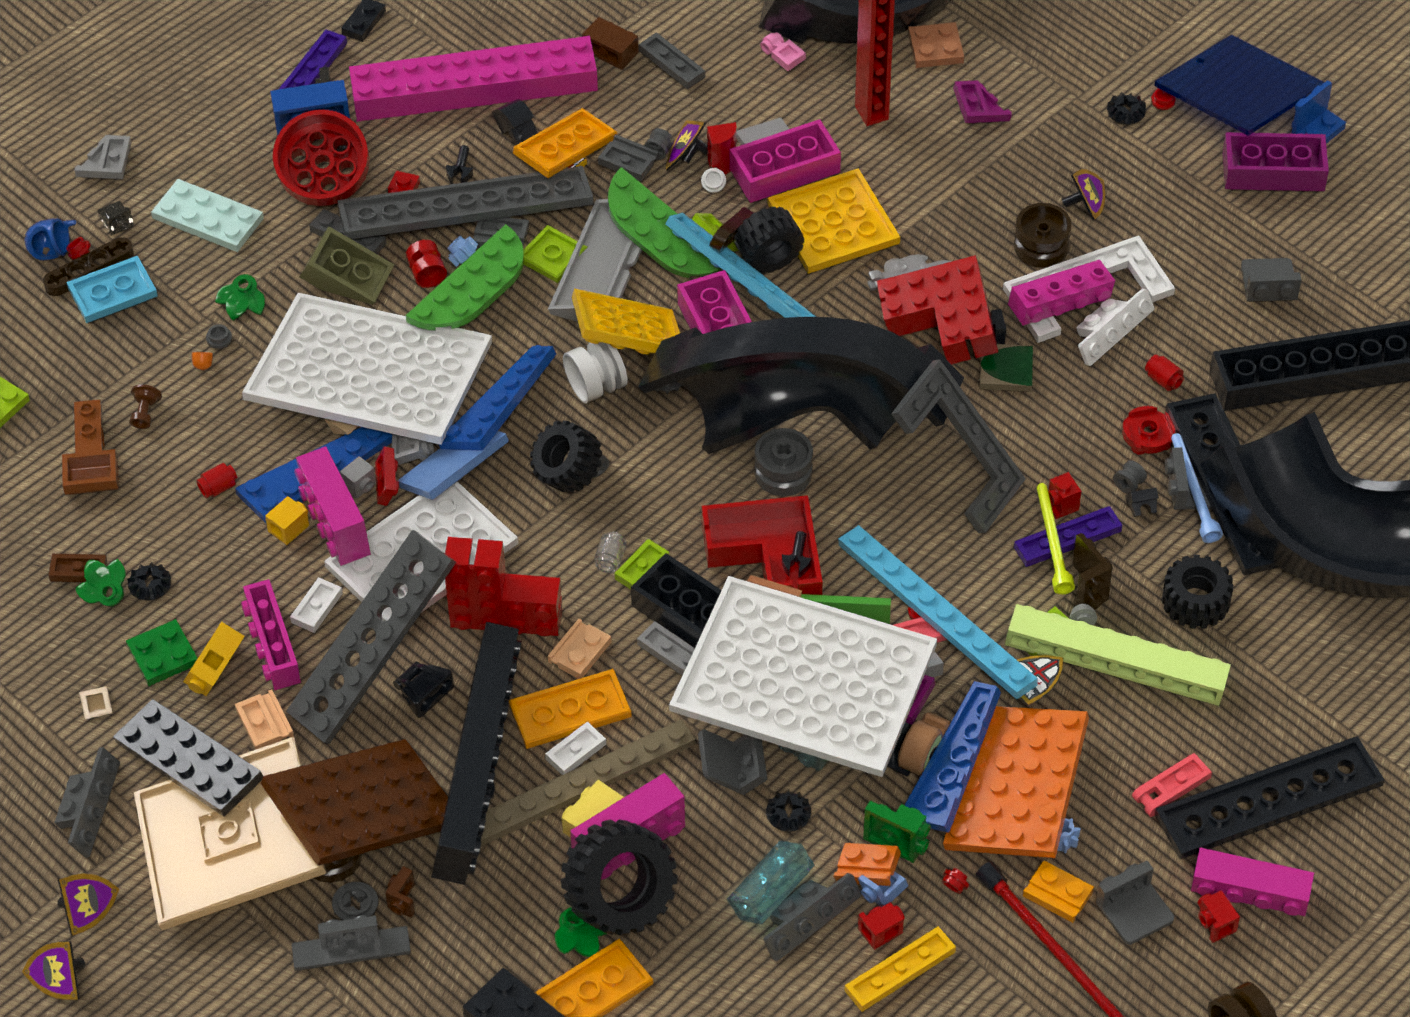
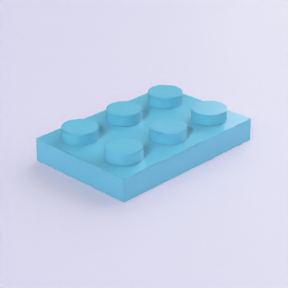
(112, 289)

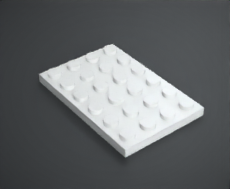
(448, 515)

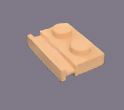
(579, 649)
(263, 719)

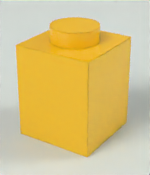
(287, 520)

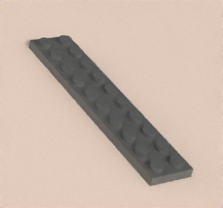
(464, 203)

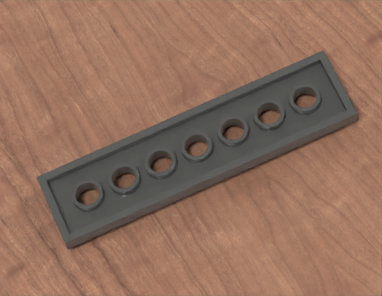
(353, 636)

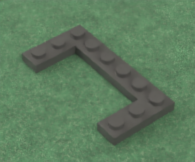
(939, 387)

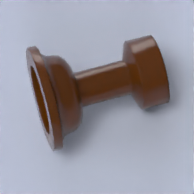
(145, 396)

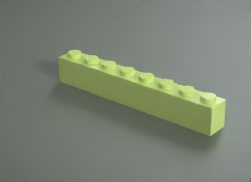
(1118, 654)

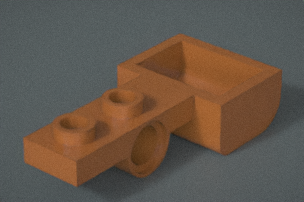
(90, 466)

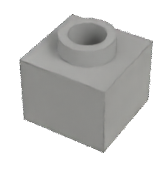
(358, 477)

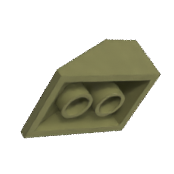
(346, 268)

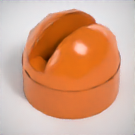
(202, 360)

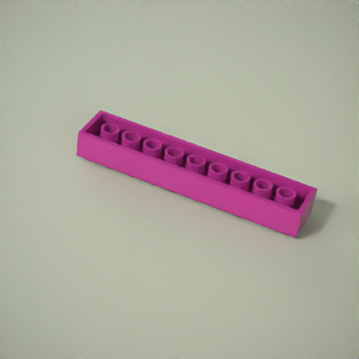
(473, 78)

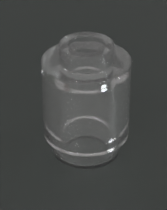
(610, 552)

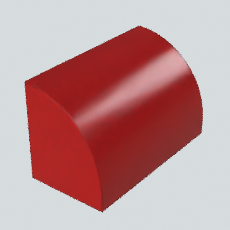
(719, 142)

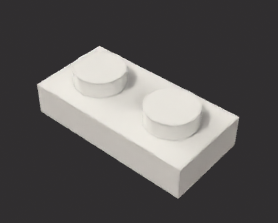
(316, 605)
(575, 749)

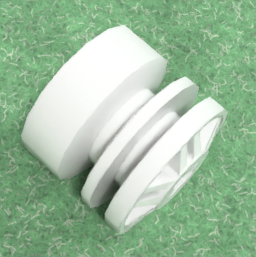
(594, 370)

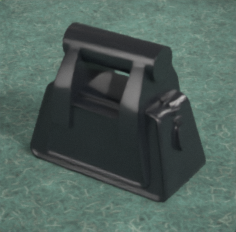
(426, 688)

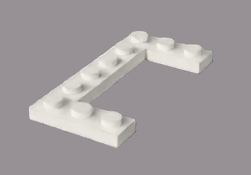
(1127, 253)

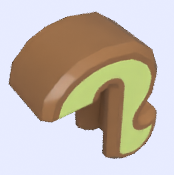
(920, 742)

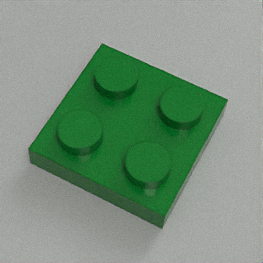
(162, 652)

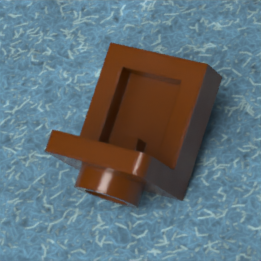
(398, 891)

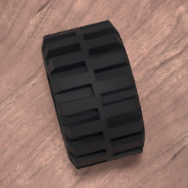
(769, 239)
(551, 450)
(1193, 608)

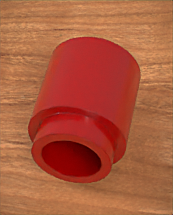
(1164, 372)
(217, 480)

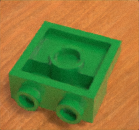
(901, 828)

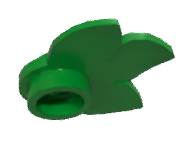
(241, 299)
(99, 580)
(576, 936)

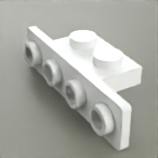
(1111, 324)

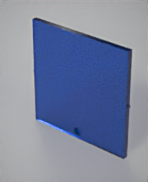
(1238, 84)

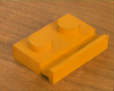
(1058, 891)

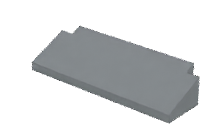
(601, 267)

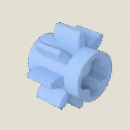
(461, 250)
(1069, 836)

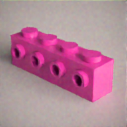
(1061, 292)
(271, 634)

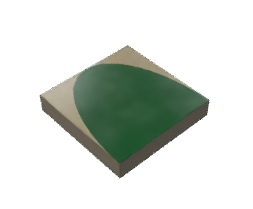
(1008, 369)

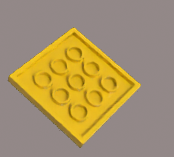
(837, 220)
(623, 321)

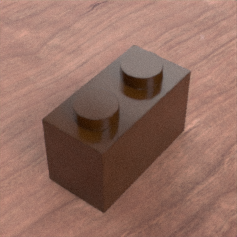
(612, 43)

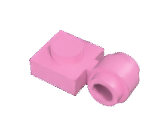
(785, 54)

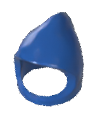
(51, 234)

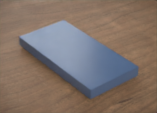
(446, 468)

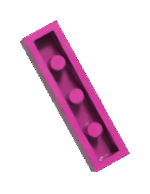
(1253, 882)

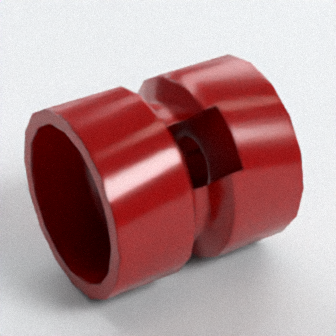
(426, 263)

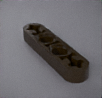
(725, 234)
(86, 263)

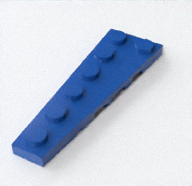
(490, 412)
(274, 486)
(950, 767)

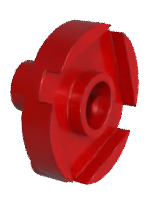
(1145, 442)

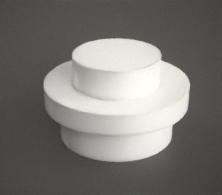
(713, 180)

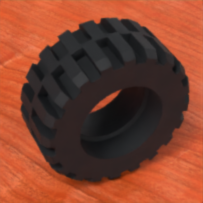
(650, 890)

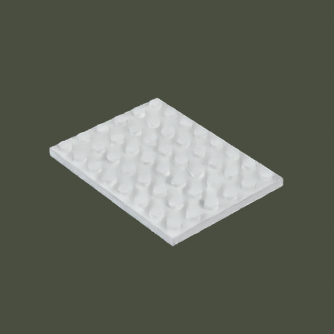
(367, 368)
(804, 675)

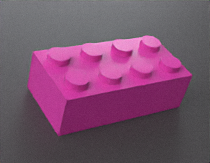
(785, 160)
(711, 303)
(332, 506)
(654, 806)

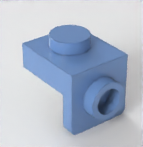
(882, 894)

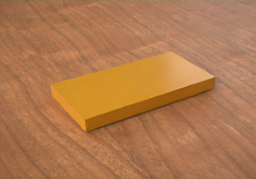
(564, 143)
(566, 707)
(598, 983)

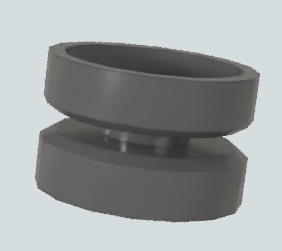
(783, 462)

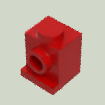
(1064, 495)
(1218, 915)
(881, 924)

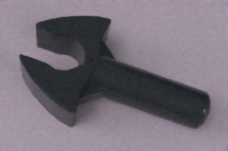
(460, 167)
(797, 556)

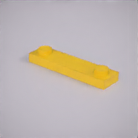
(900, 969)

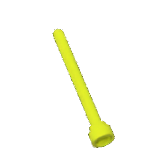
(1062, 580)

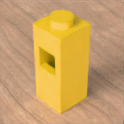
(213, 659)

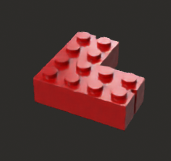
(944, 297)
(761, 534)
(490, 595)

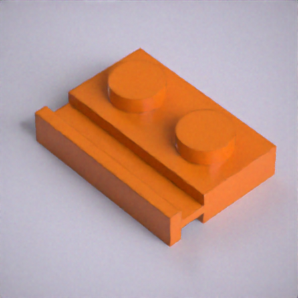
(870, 860)

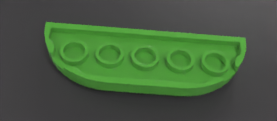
(643, 220)
(472, 284)

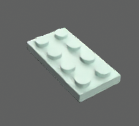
(207, 215)

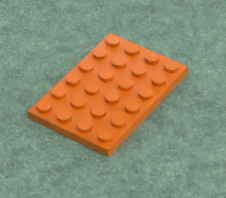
(1020, 783)

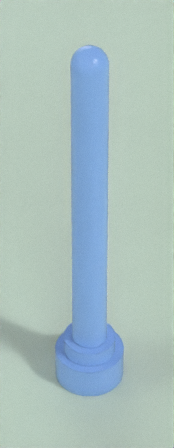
(1210, 529)

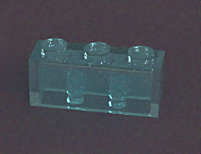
(770, 882)

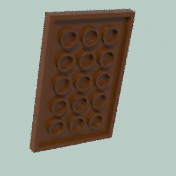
(359, 801)

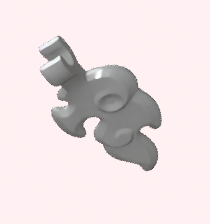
(900, 266)

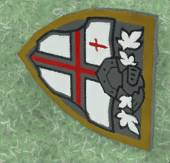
(1047, 670)

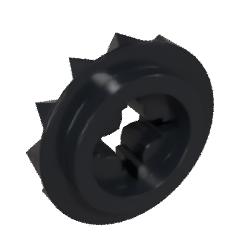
(1121, 114)
(157, 587)
(777, 815)

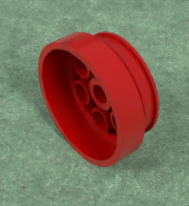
(297, 140)

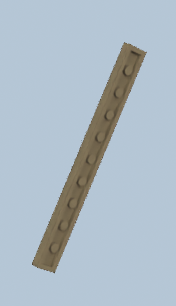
(569, 787)

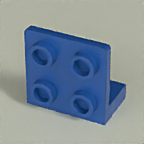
(1313, 114)

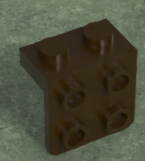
(1094, 572)

